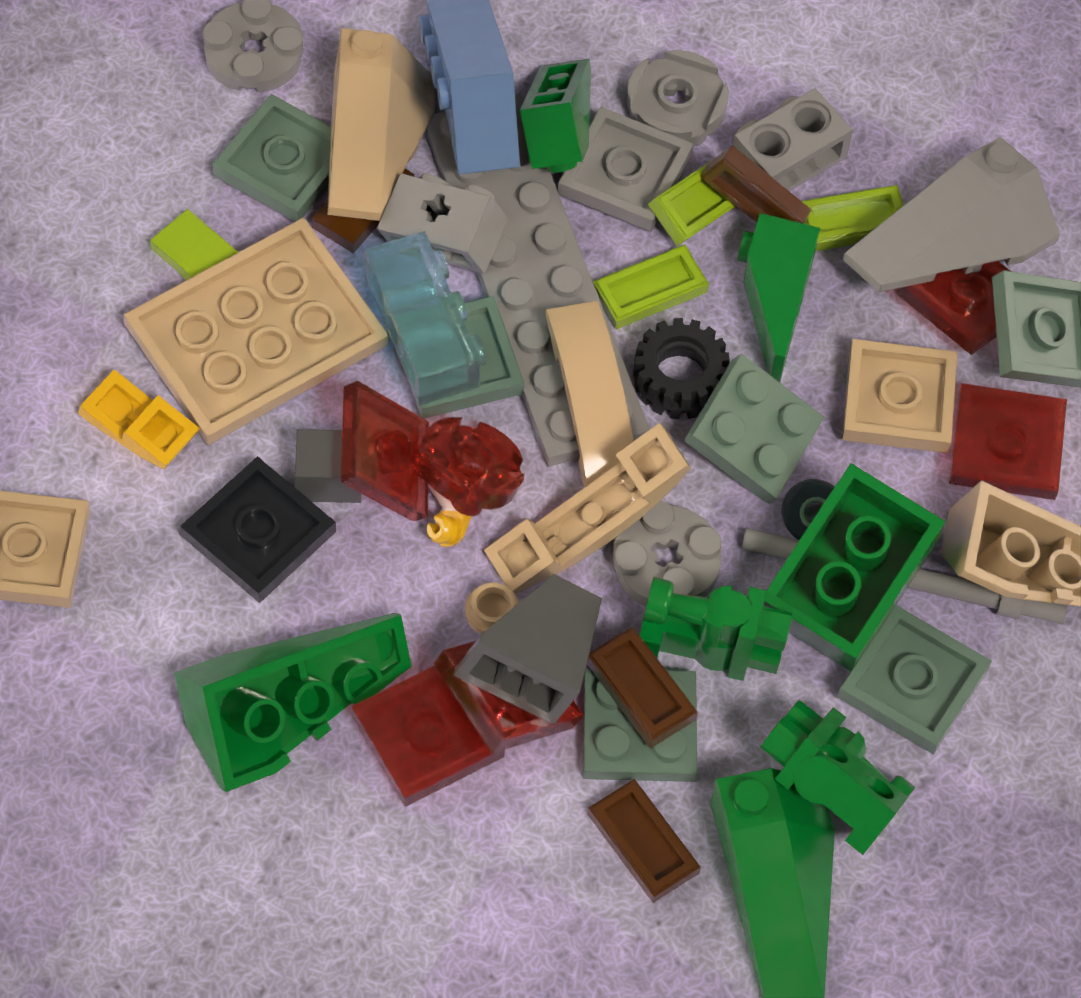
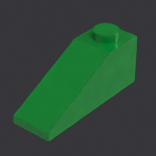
(558, 115)
(775, 282)

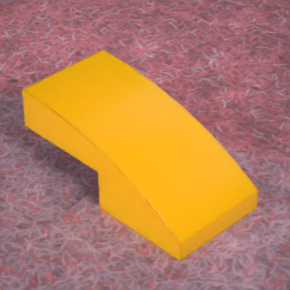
(136, 421)

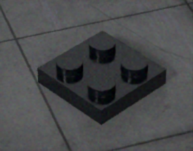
(258, 529)

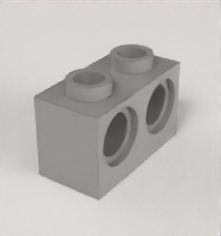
(796, 153)

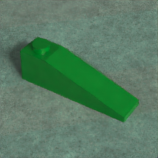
(272, 697)
(781, 878)

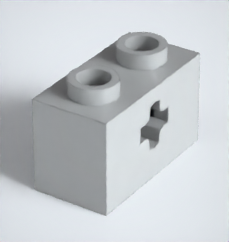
(456, 220)

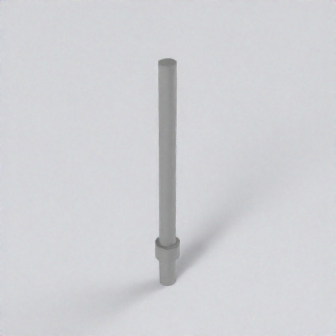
(928, 582)

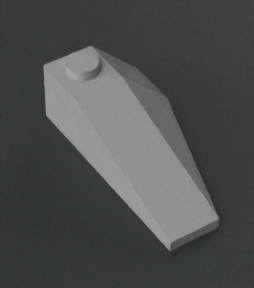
(971, 215)

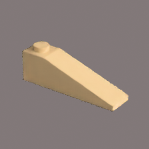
(377, 120)
(1013, 547)

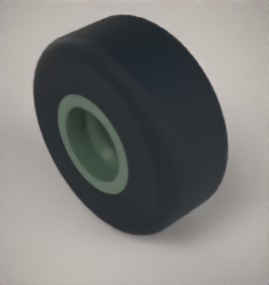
(798, 499)

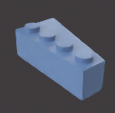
(472, 83)

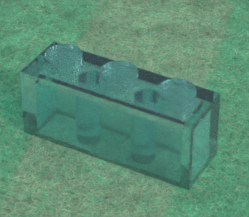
(424, 317)

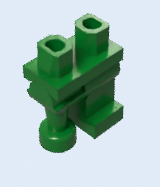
(716, 630)
(832, 770)

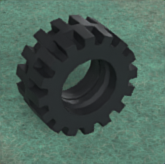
(684, 342)

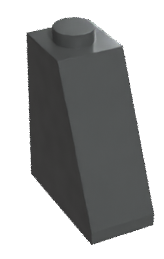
(537, 649)

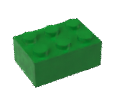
(853, 565)

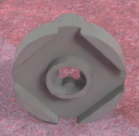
(253, 20)
(678, 72)
(668, 528)

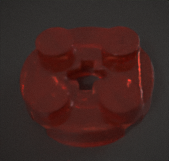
(445, 465)

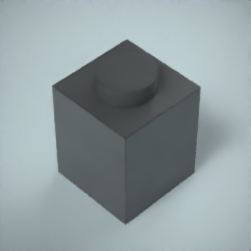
(320, 467)

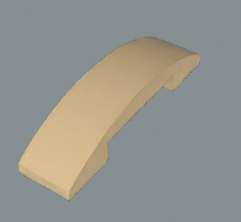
(591, 386)
(593, 515)

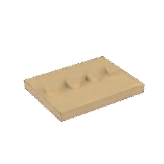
(255, 330)

